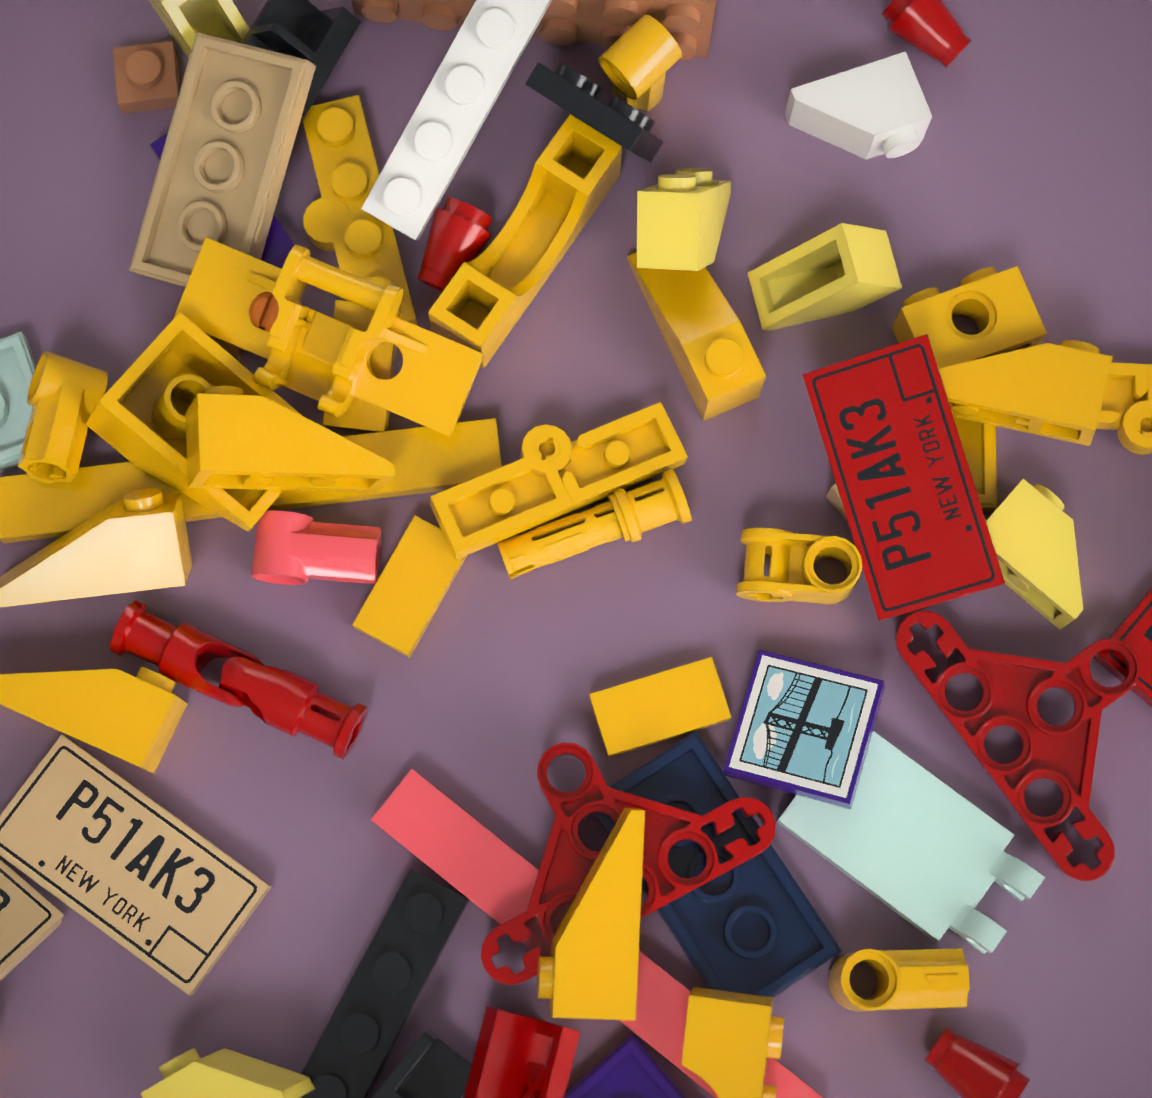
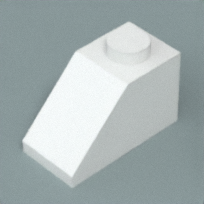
(864, 109)

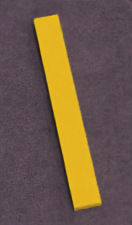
(421, 458)

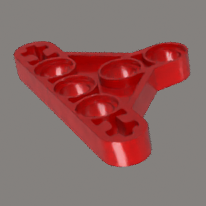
(1048, 751)
(569, 861)

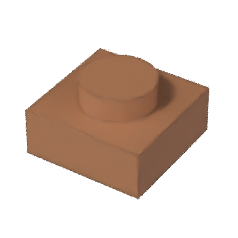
(146, 76)

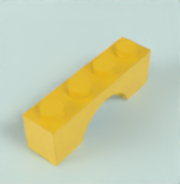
(559, 200)
(730, 1041)

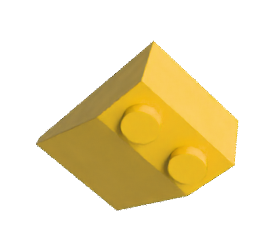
(148, 407)

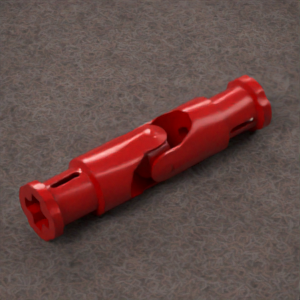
(271, 693)

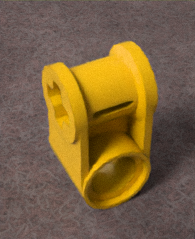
(792, 566)

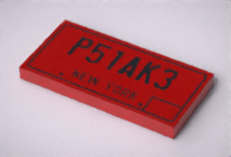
(903, 478)

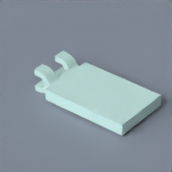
(916, 847)

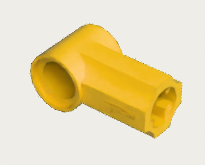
(640, 63)
(62, 402)
(904, 979)

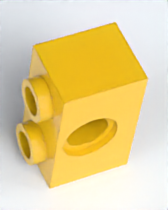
(992, 299)

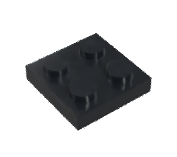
(581, 98)

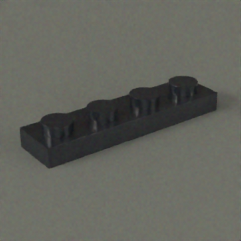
(384, 989)

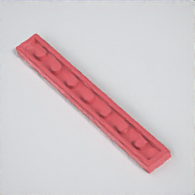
(502, 886)

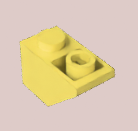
(681, 220)

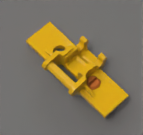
(317, 354)

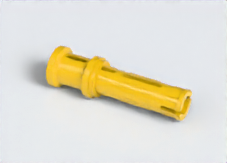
(623, 517)

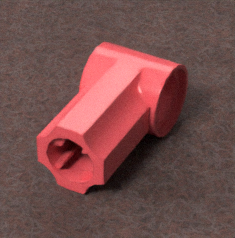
(297, 548)

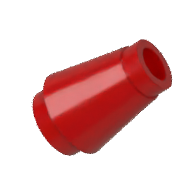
(927, 27)
(454, 238)
(974, 1069)

